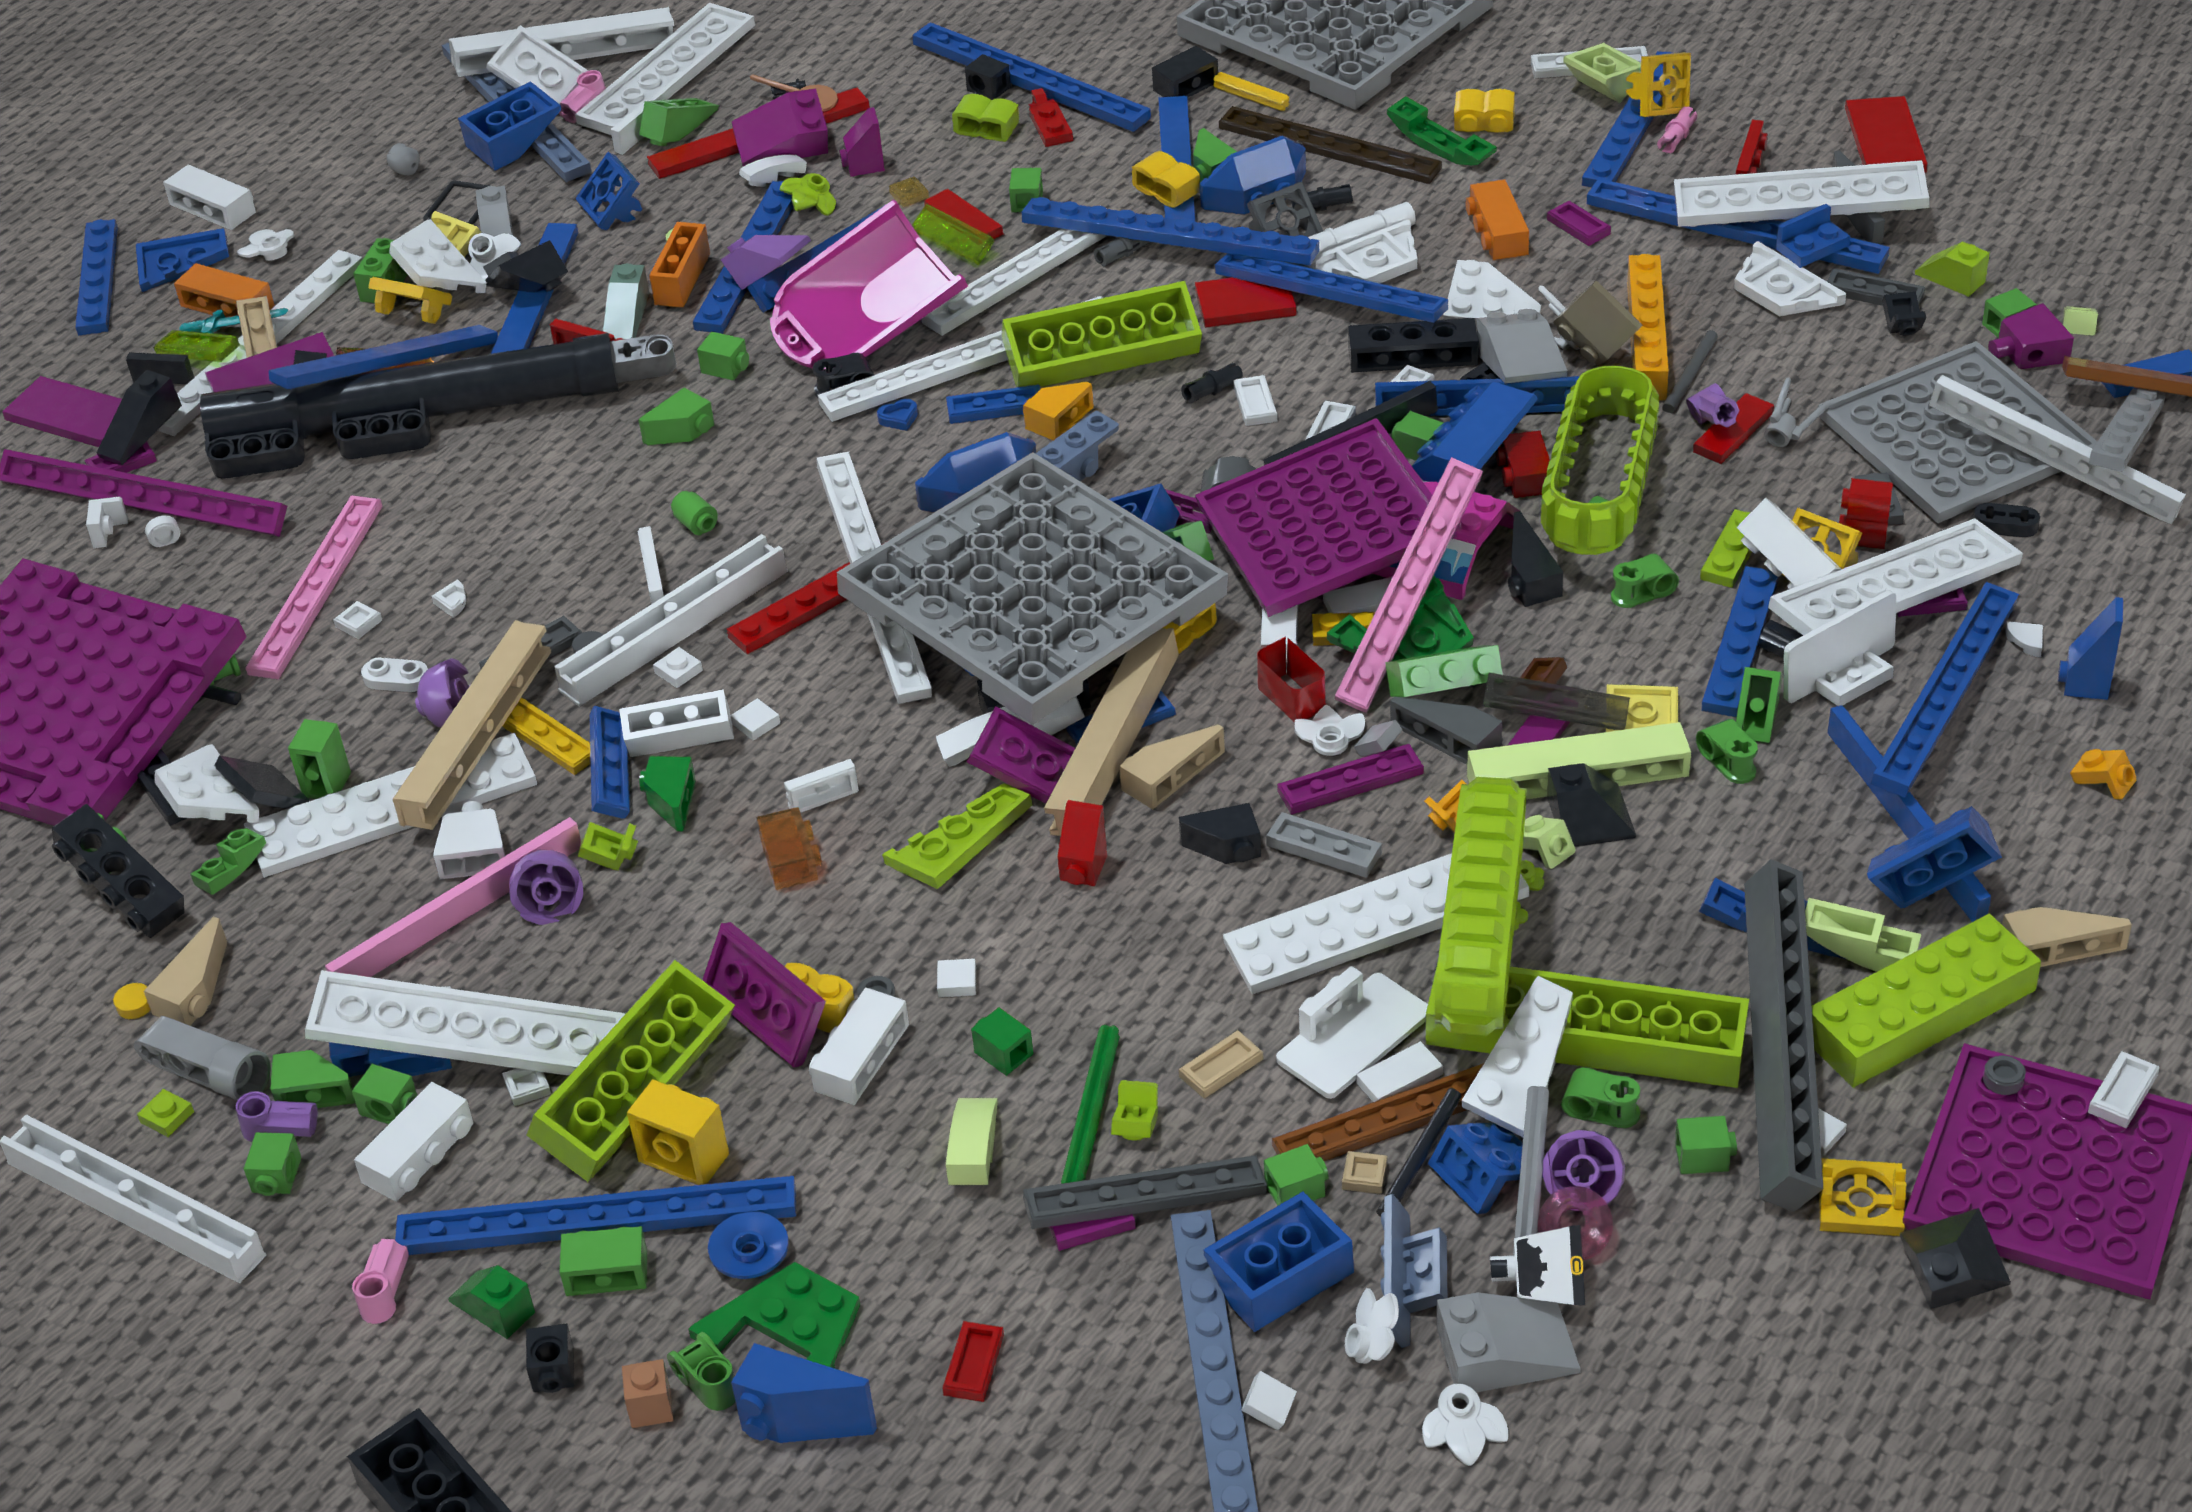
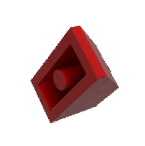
(1082, 843)

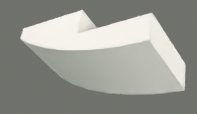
(768, 169)

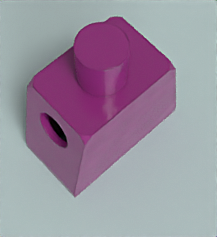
(2032, 339)

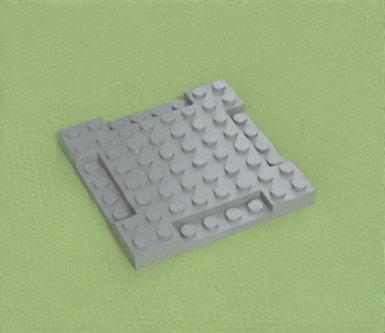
(1335, 44)
(1032, 584)

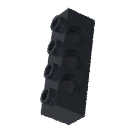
(1413, 344)
(88, 830)

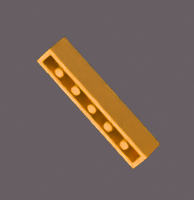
(1647, 306)

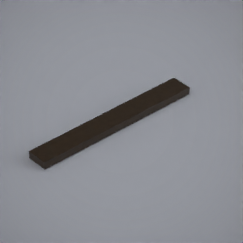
(1333, 145)

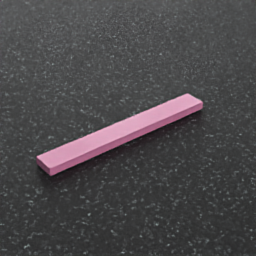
(1408, 585)
(313, 588)
(449, 907)

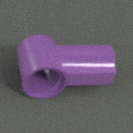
(1713, 406)
(262, 1115)

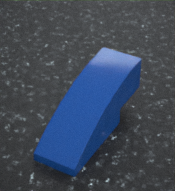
(357, 1060)

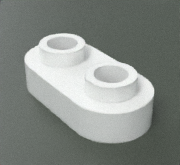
(393, 674)

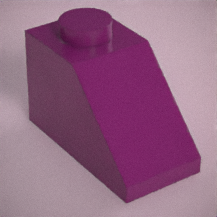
(863, 146)

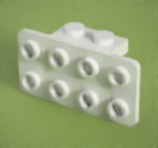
(1843, 654)
(1349, 1029)

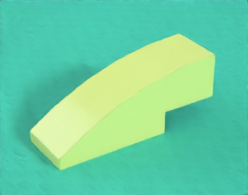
(1858, 934)
(971, 1141)

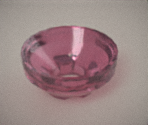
(1598, 1217)

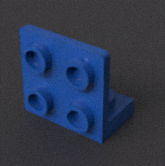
(1477, 1161)

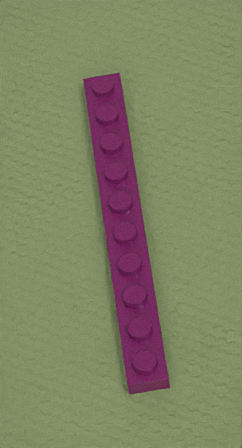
(143, 492)

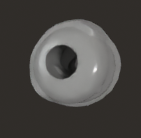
(403, 159)

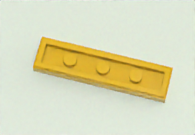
(549, 736)

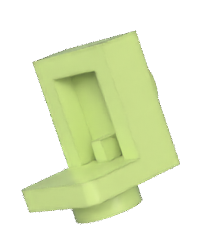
(1549, 838)

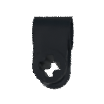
(840, 371)

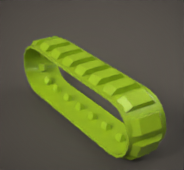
(1603, 525)
(1480, 907)

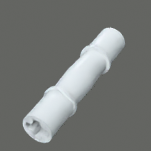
(1361, 227)

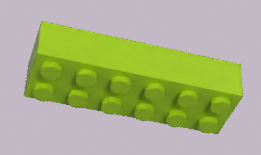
(1101, 335)
(1922, 999)
(653, 1040)

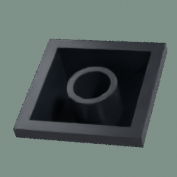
(530, 271)
(1588, 805)
(1954, 1258)

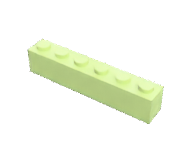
(1621, 755)

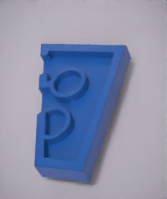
(171, 257)

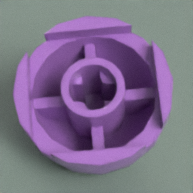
(441, 690)
(543, 880)
(1584, 1161)

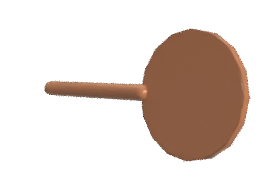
(826, 95)

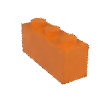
(1498, 219)
(679, 264)
(214, 289)

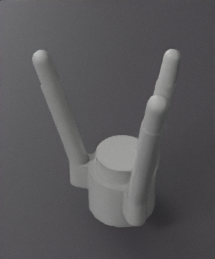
(1783, 424)

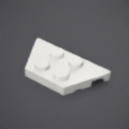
(1374, 256)
(434, 260)
(1783, 285)
(200, 790)

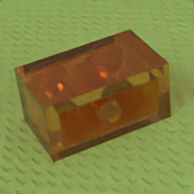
(788, 848)

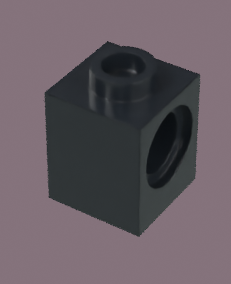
(987, 77)
(550, 1358)

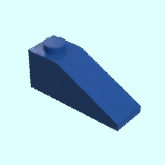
(2093, 655)

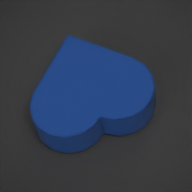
(898, 415)

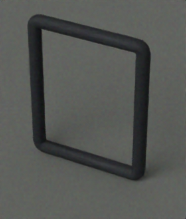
(427, 216)

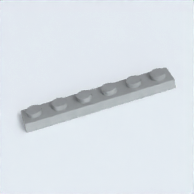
(2127, 429)

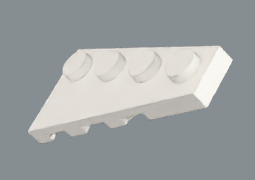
(1521, 1057)

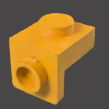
(2105, 767)
(1445, 811)

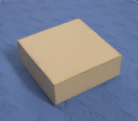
(1364, 1172)

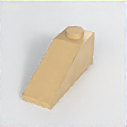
(1169, 764)
(2067, 935)
(190, 979)

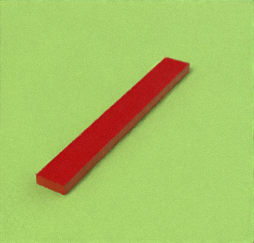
(724, 143)

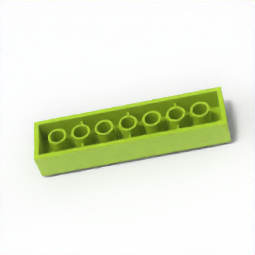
(1628, 1028)

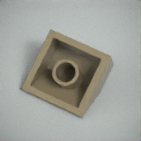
(1596, 323)

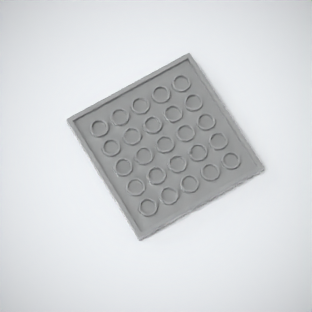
(1935, 456)

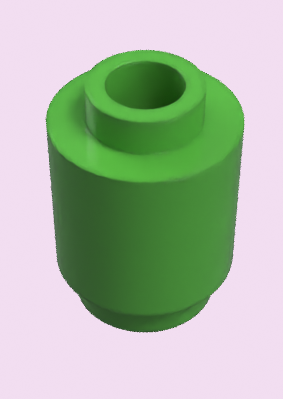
(694, 512)

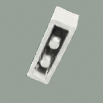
(209, 197)
(1784, 545)
(676, 723)
(859, 1046)
(414, 1141)

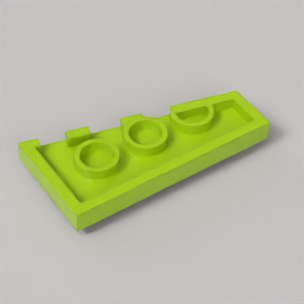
(960, 837)

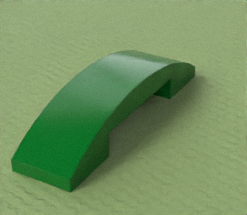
(1413, 122)

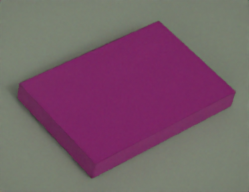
(1020, 755)

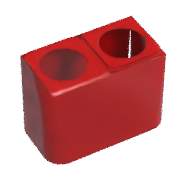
(1295, 703)

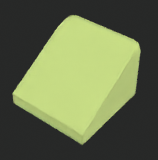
(2080, 320)

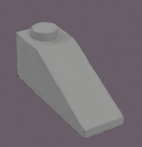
(494, 211)

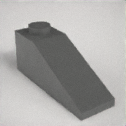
(1447, 726)

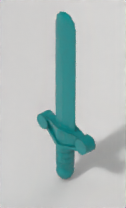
(218, 320)

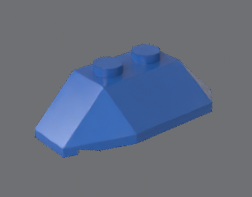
(1253, 175)
(968, 468)

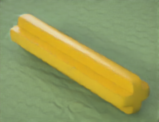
(1251, 91)

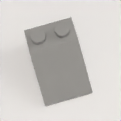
(1519, 346)
(1503, 1340)

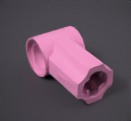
(589, 86)
(379, 1281)

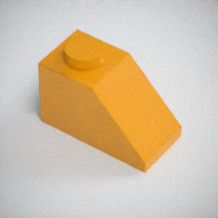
(1057, 408)

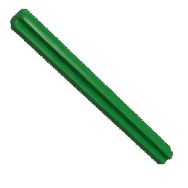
(1091, 1104)

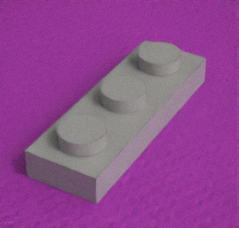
(1324, 844)

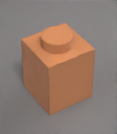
(647, 1393)

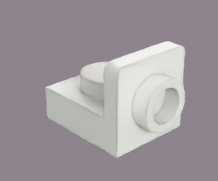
(102, 517)

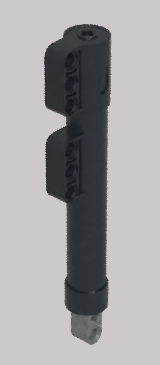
(390, 408)

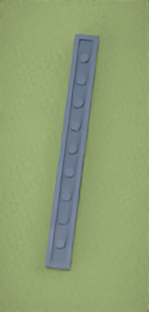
(550, 143)
(1213, 1367)

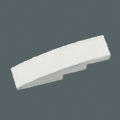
(959, 741)

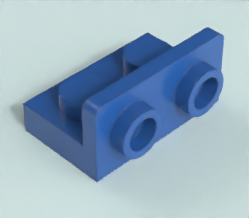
(1810, 237)

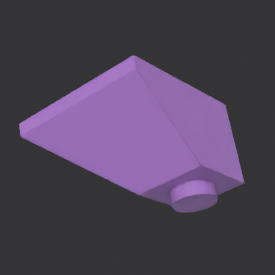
(760, 255)

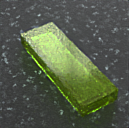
(952, 234)
(197, 345)

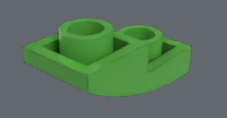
(235, 856)

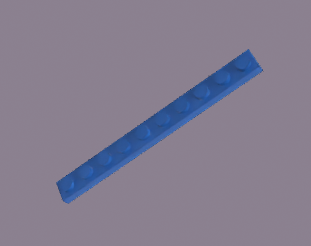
(1034, 76)
(1662, 208)
(1171, 231)
(1944, 690)
(550, 1218)

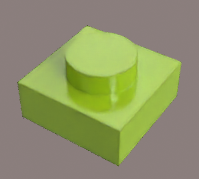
(165, 1112)

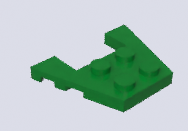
(1433, 629)
(792, 1309)

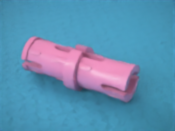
(1677, 130)

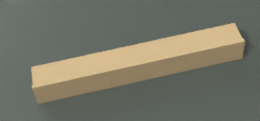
(1114, 725)
(471, 726)

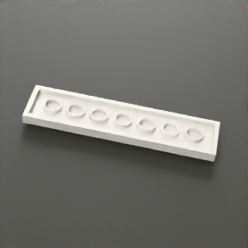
(667, 66)
(1795, 192)
(1911, 572)
(368, 810)
(1343, 926)
(455, 1023)

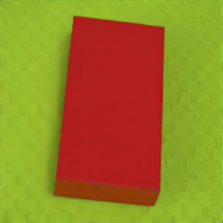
(973, 1361)

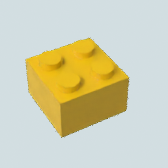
(678, 1132)

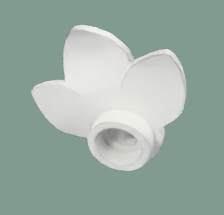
(267, 243)
(496, 247)
(1329, 731)
(1372, 1332)
(1463, 1428)

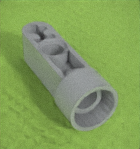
(204, 1058)

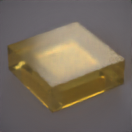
(908, 191)

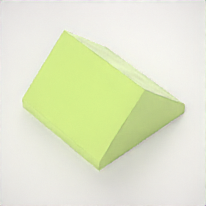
(1603, 70)

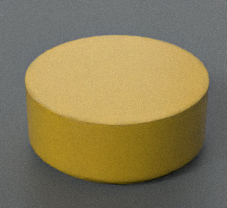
(131, 1001)

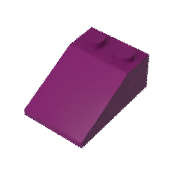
(783, 127)

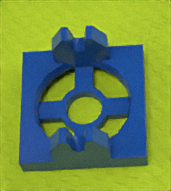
(601, 189)

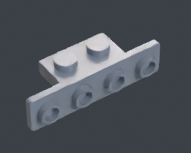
(1078, 447)
(1412, 1266)

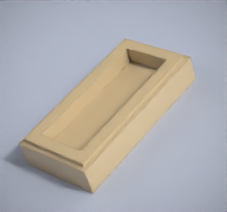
(1220, 1064)

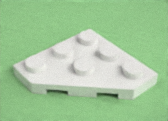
(1482, 289)

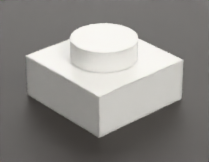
(677, 667)

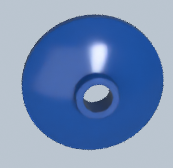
(746, 1233)

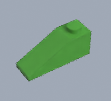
(673, 119)

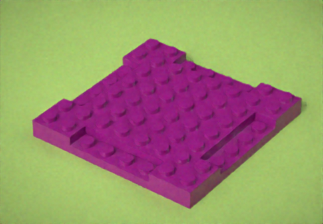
(93, 687)

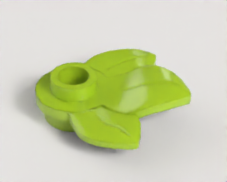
(809, 192)

